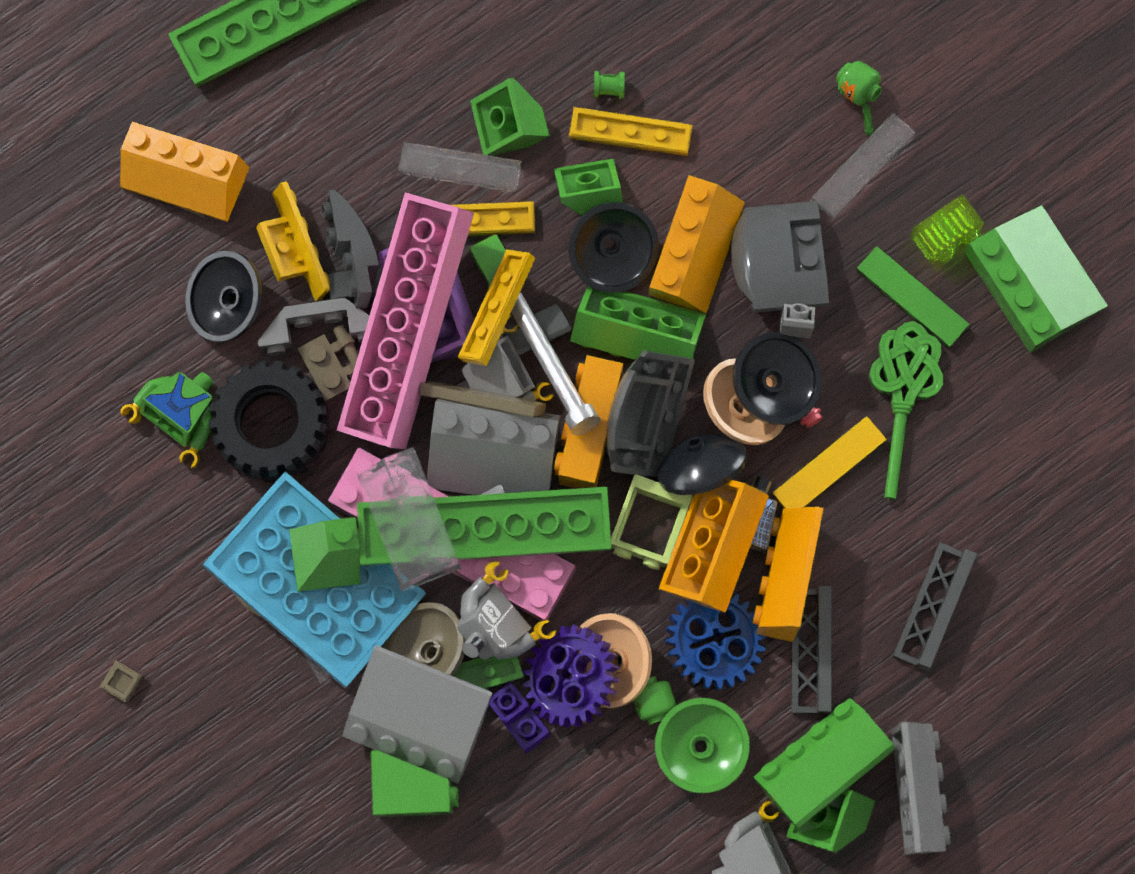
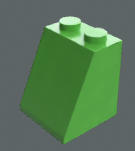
(409, 790)

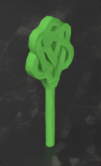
(918, 349)

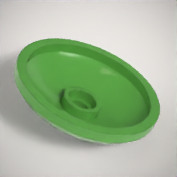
(724, 739)

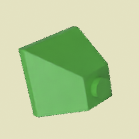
(508, 119)
(588, 185)
(326, 554)
(836, 823)

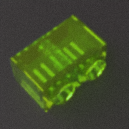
(947, 230)

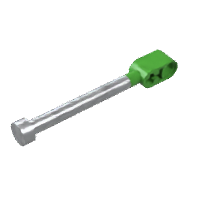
(580, 417)

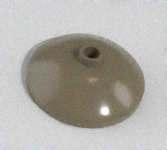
(429, 630)

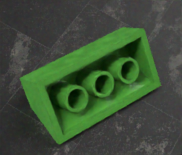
(633, 323)
(824, 762)

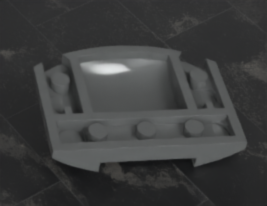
(780, 256)
(647, 412)

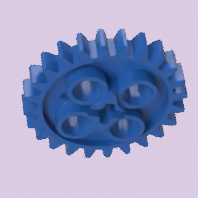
(724, 665)

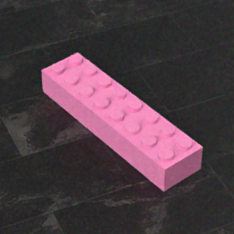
(405, 321)
(532, 581)

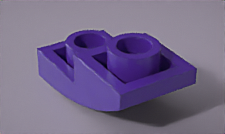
(518, 717)

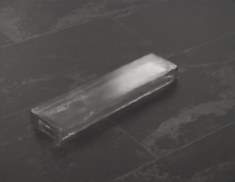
(863, 165)
(460, 167)

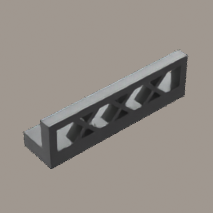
(945, 611)
(822, 657)

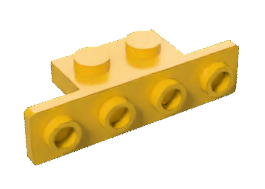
(290, 246)

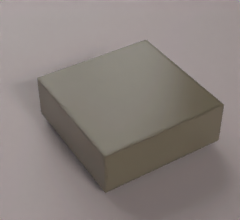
(121, 681)

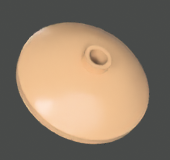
(722, 406)
(633, 646)

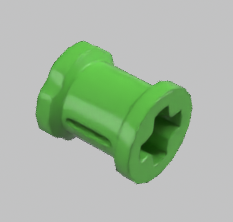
(609, 84)

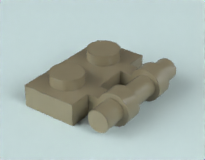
(325, 366)

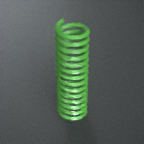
(868, 126)

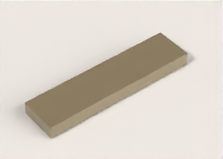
(482, 399)

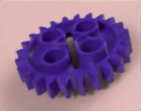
(593, 685)

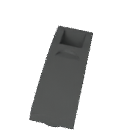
(353, 243)

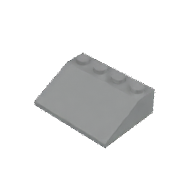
(488, 447)
(417, 714)
(918, 788)

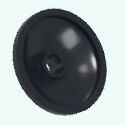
(627, 260)
(213, 293)
(793, 373)
(701, 464)

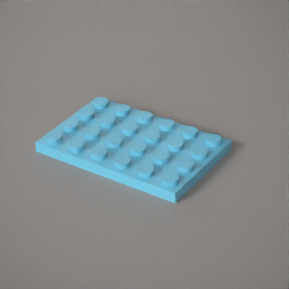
(329, 624)

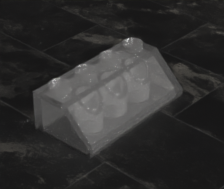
(408, 520)

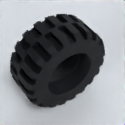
(248, 387)

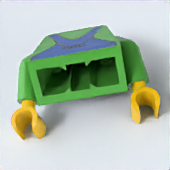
(177, 408)

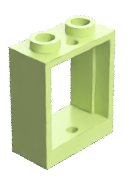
(653, 490)

